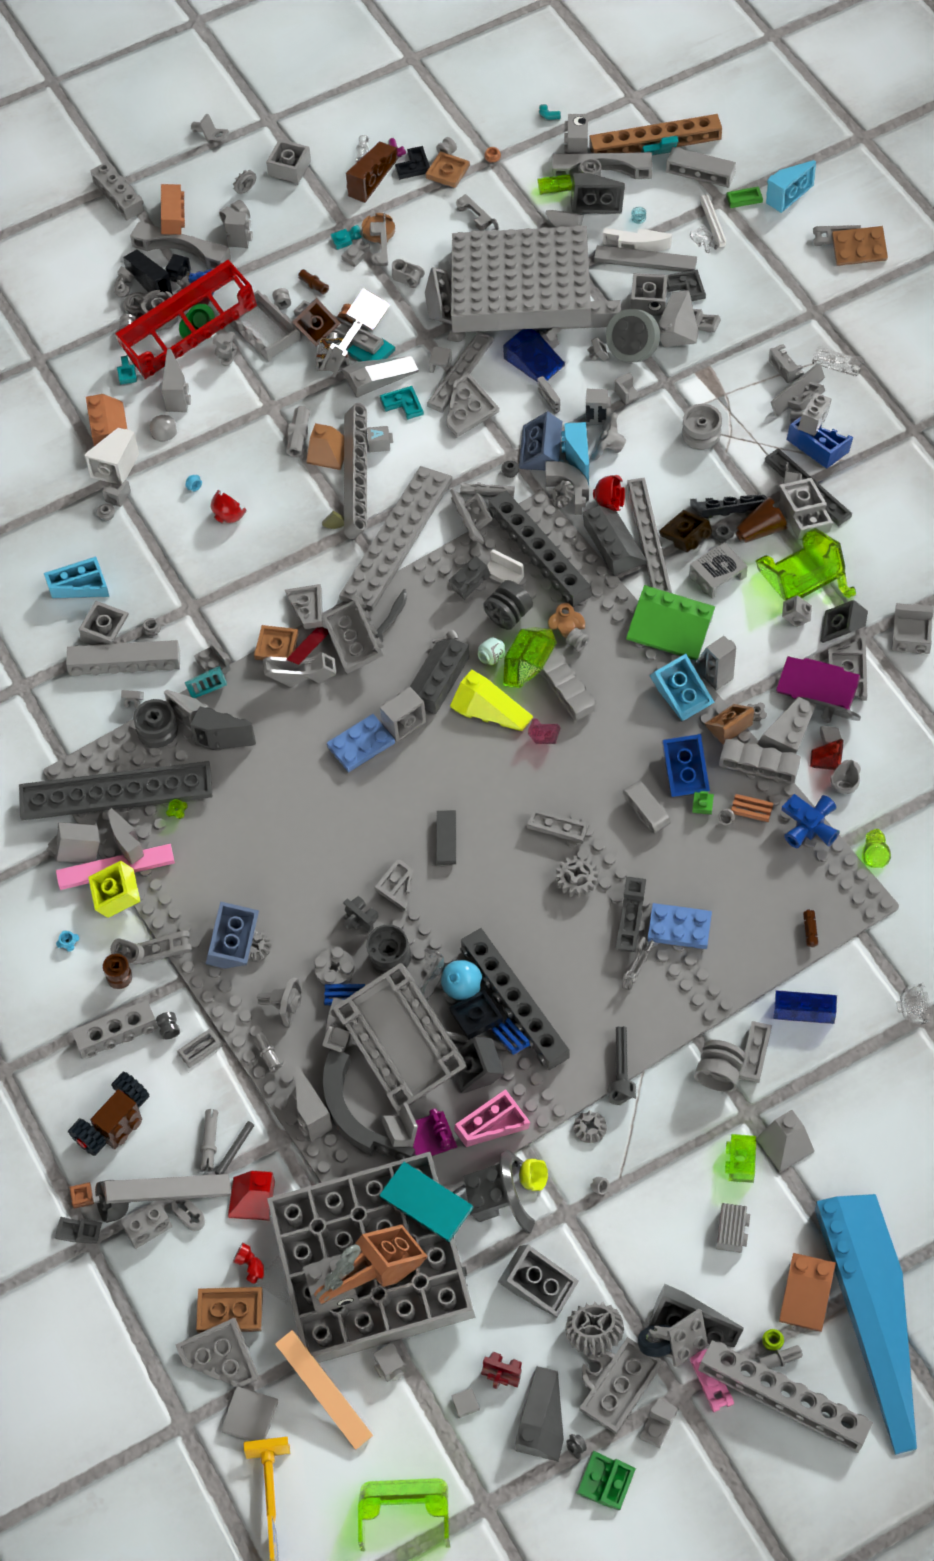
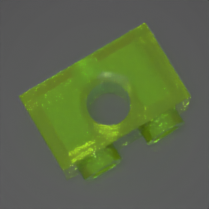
(741, 1146)

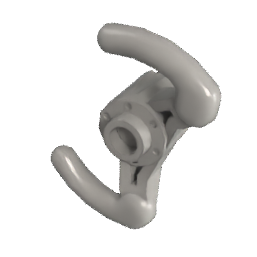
(610, 437)

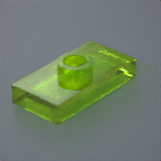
(554, 184)

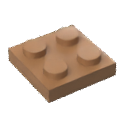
(447, 169)
(275, 642)

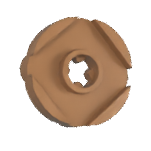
(390, 227)

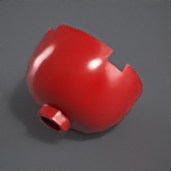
(609, 492)
(226, 508)

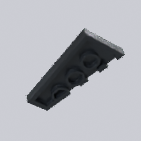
(726, 506)

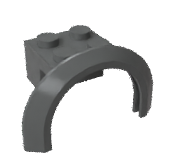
(495, 1189)

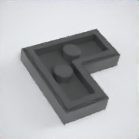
(689, 281)

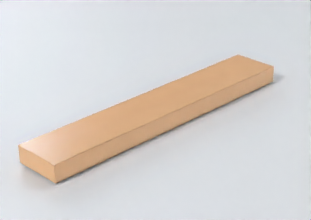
(324, 1389)

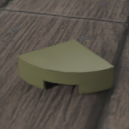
(333, 521)

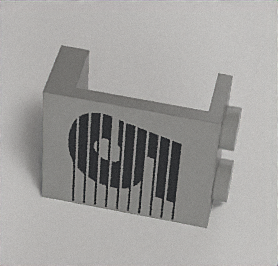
(717, 568)

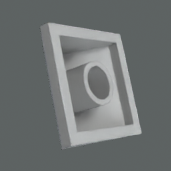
(77, 843)

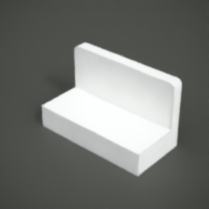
(505, 568)

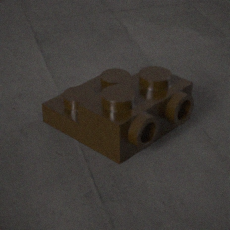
(686, 530)

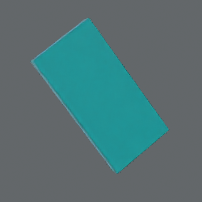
(426, 1201)

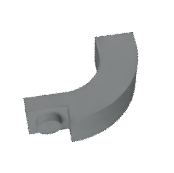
(560, 471)

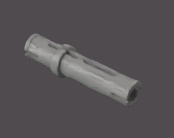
(488, 490)
(208, 1148)

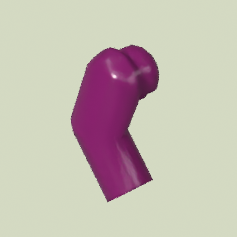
(400, 151)

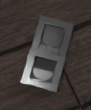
(78, 1231)

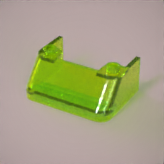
(431, 1492)

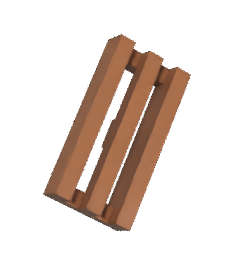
(752, 804)

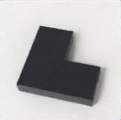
(416, 166)

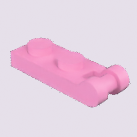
(711, 1386)

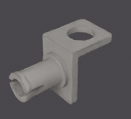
(208, 129)

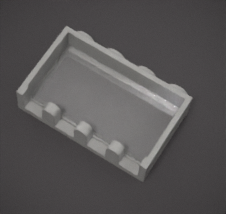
(266, 328)

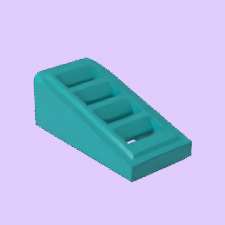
(208, 689)

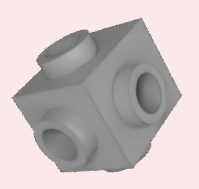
(796, 611)

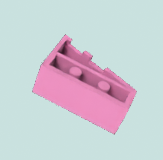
(492, 1120)

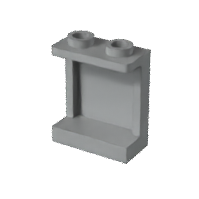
(912, 628)

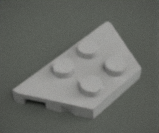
(853, 659)

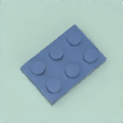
(360, 743)
(679, 926)

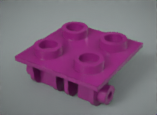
(433, 1134)

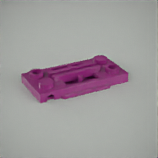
(818, 682)

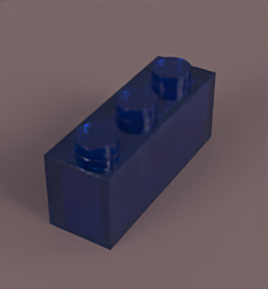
(805, 1007)

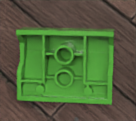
(670, 622)

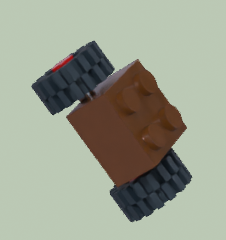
(114, 1119)

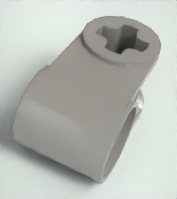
(405, 272)

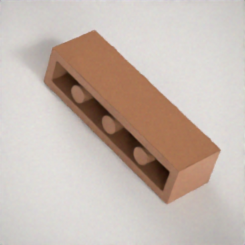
(172, 209)

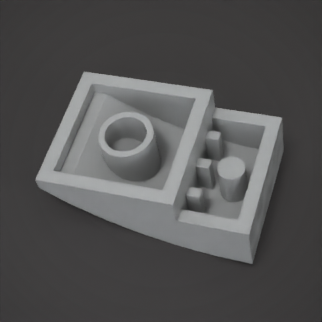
(805, 507)

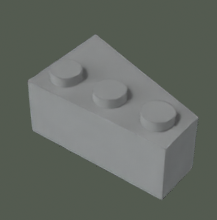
(789, 728)

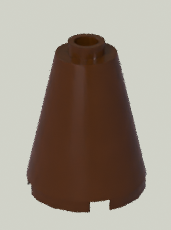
(761, 522)

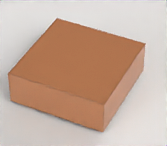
(81, 1195)

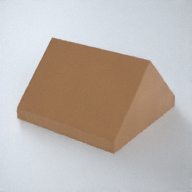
(731, 722)

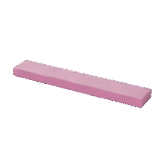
(79, 874)

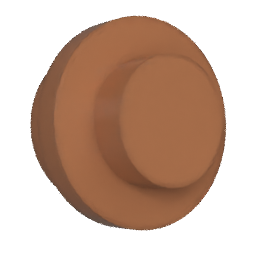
(492, 154)

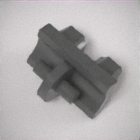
(357, 918)

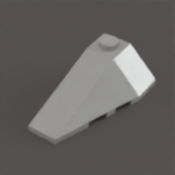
(374, 374)

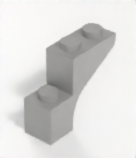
(317, 668)

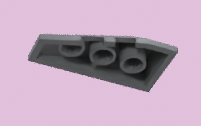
(675, 1305)

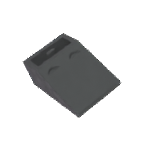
(221, 730)

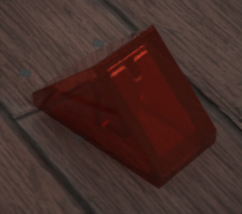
(827, 756)

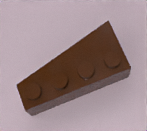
(370, 171)

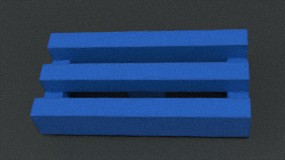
(342, 990)
(504, 1027)

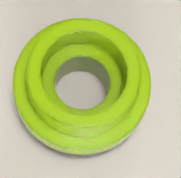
(773, 1333)

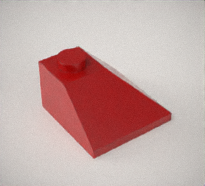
(250, 1195)

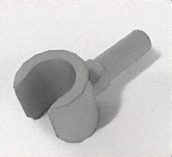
(450, 635)

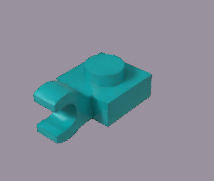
(344, 238)
(126, 372)

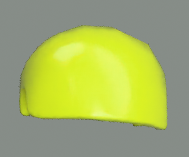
(533, 1174)

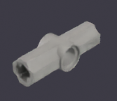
(298, 431)

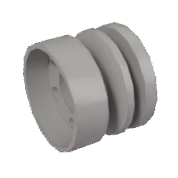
(720, 1065)

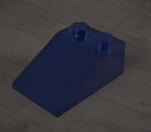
(532, 355)

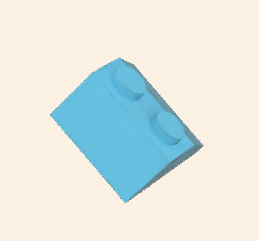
(790, 185)
(576, 446)
(682, 687)

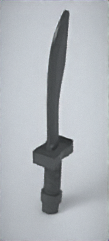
(395, 611)

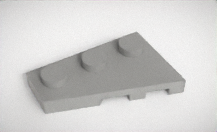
(307, 605)

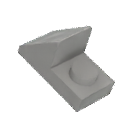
(550, 335)
(659, 1423)

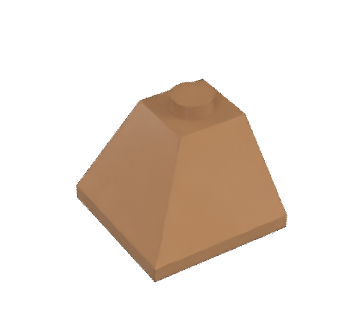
(326, 447)

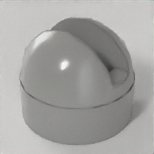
(725, 820)
(599, 1185)

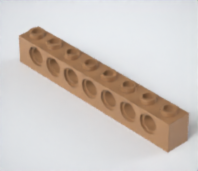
(632, 140)

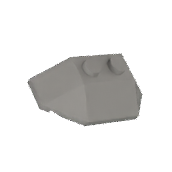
(439, 295)

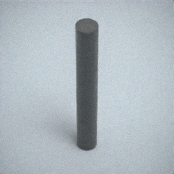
(234, 1148)

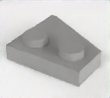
(396, 884)

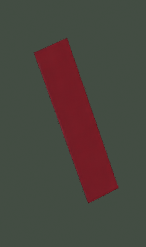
(308, 645)

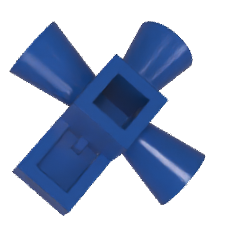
(810, 820)

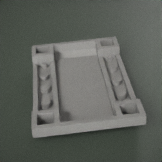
(400, 1036)

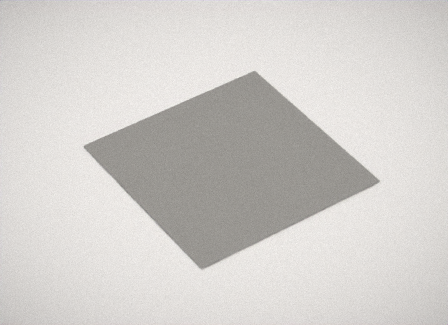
(305, 835)

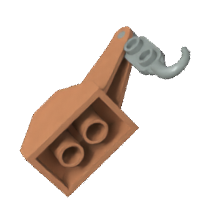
(386, 1253)

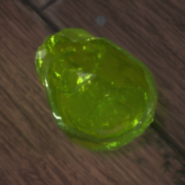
(876, 852)

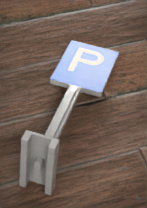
(365, 312)

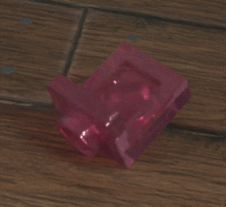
(543, 733)

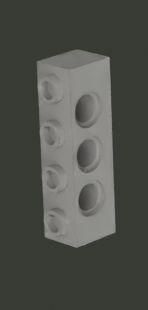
(119, 1020)

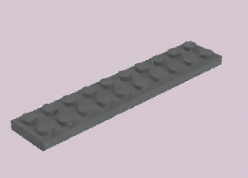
(115, 790)

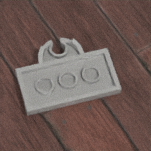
(617, 1384)

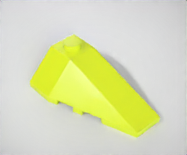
(484, 700)

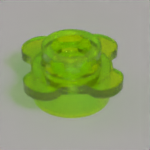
(174, 804)

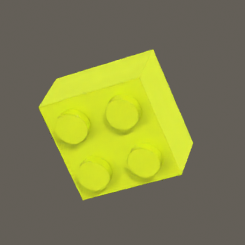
(114, 889)

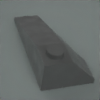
(541, 1421)

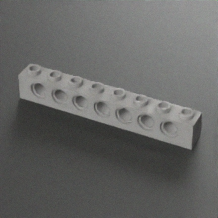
(789, 1406)

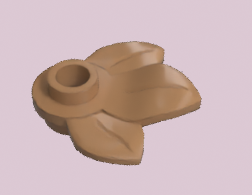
(566, 622)

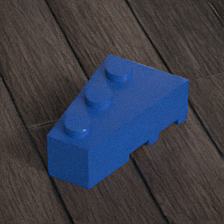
(824, 447)

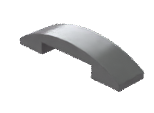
(631, 914)

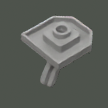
(284, 999)

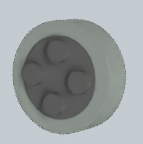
(632, 335)

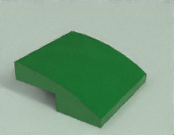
(605, 1480)

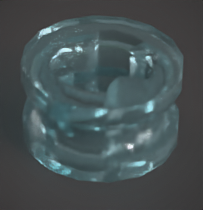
(638, 211)

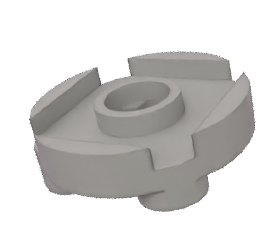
(327, 959)

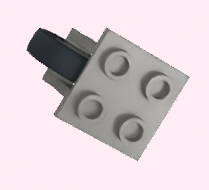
(675, 1342)

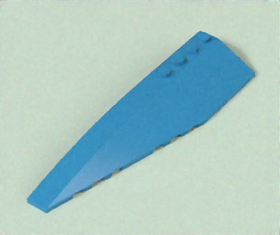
(875, 1302)

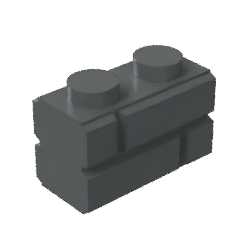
(469, 577)

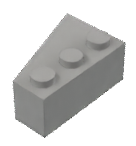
(717, 662)

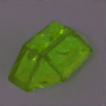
(527, 655)

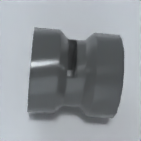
(168, 1025)

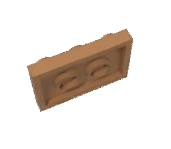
(859, 245)
(223, 1304)

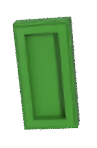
(744, 197)

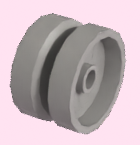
(702, 426)

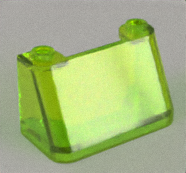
(805, 569)

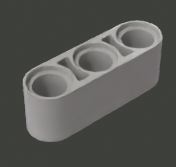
(646, 807)

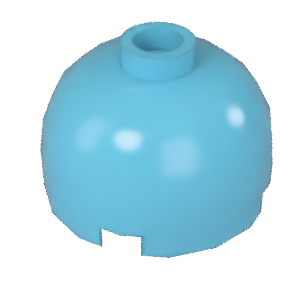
(461, 979)

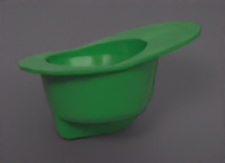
(198, 316)

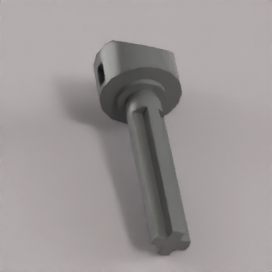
(621, 1087)

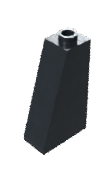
(147, 272)

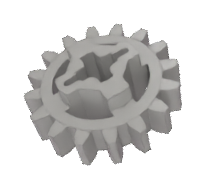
(574, 873)

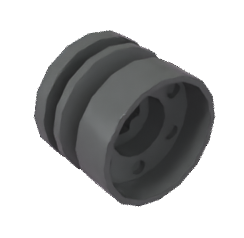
(508, 604)
(386, 940)

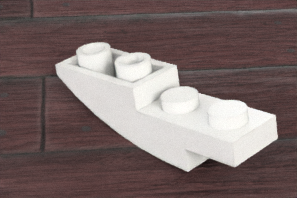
(643, 240)

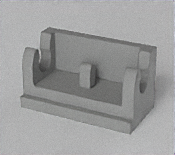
(784, 364)

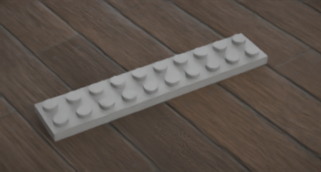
(396, 536)

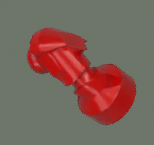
(255, 1266)

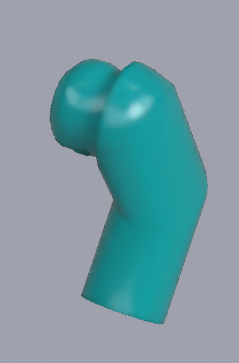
(549, 115)

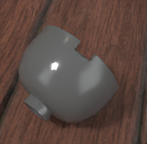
(111, 1211)

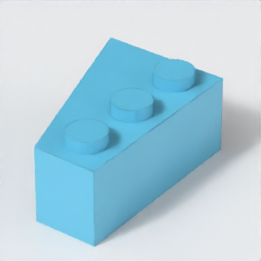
(77, 580)

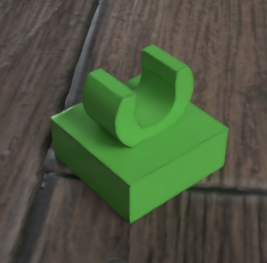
(703, 803)

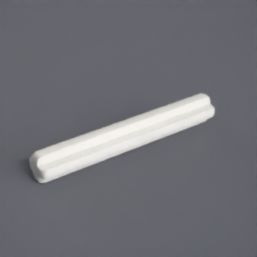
(713, 220)

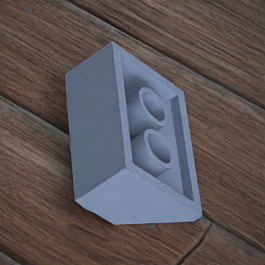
(540, 442)
(232, 936)

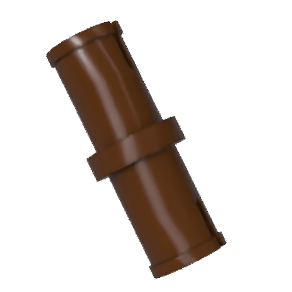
(313, 281)

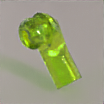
(842, 585)

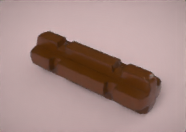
(810, 928)

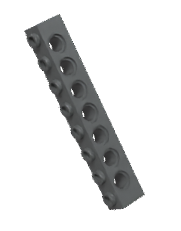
(539, 549)
(550, 1056)

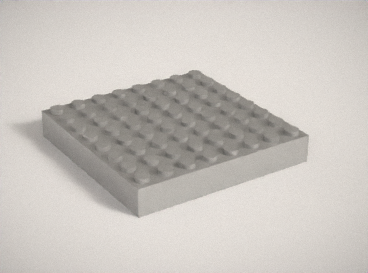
(520, 279)
(329, 1219)

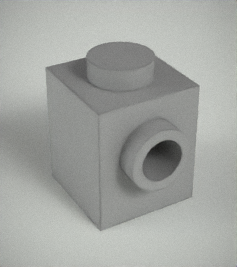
(389, 1363)

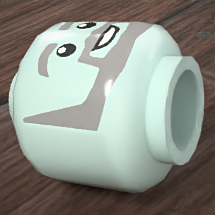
(491, 651)

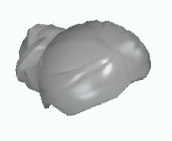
(846, 777)

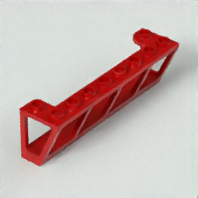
(176, 306)

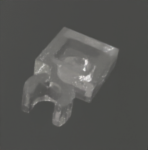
(703, 237)

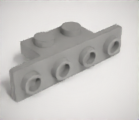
(800, 392)
(474, 514)

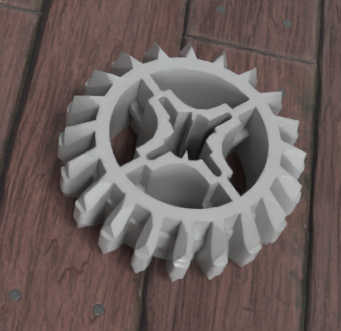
(594, 1328)

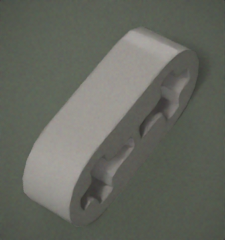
(185, 1216)

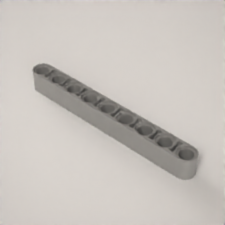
(355, 471)

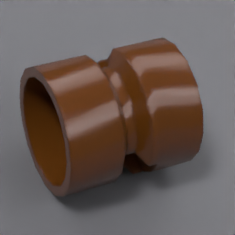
(117, 971)

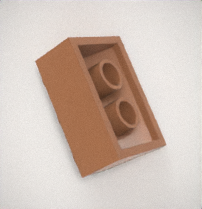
(105, 416)

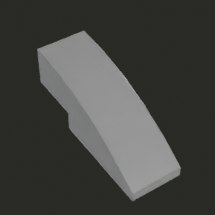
(125, 837)

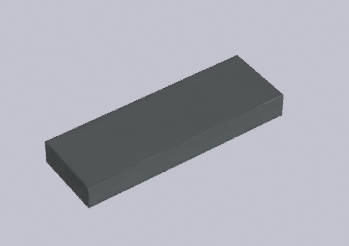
(446, 837)

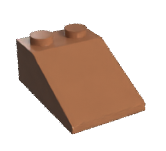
(807, 1292)

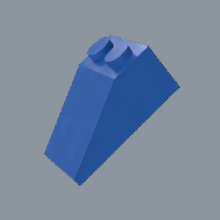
(685, 765)

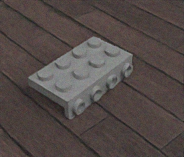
(353, 634)

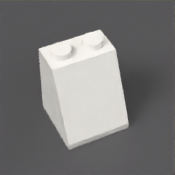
(113, 457)

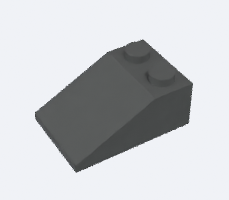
(596, 194)
(538, 1280)

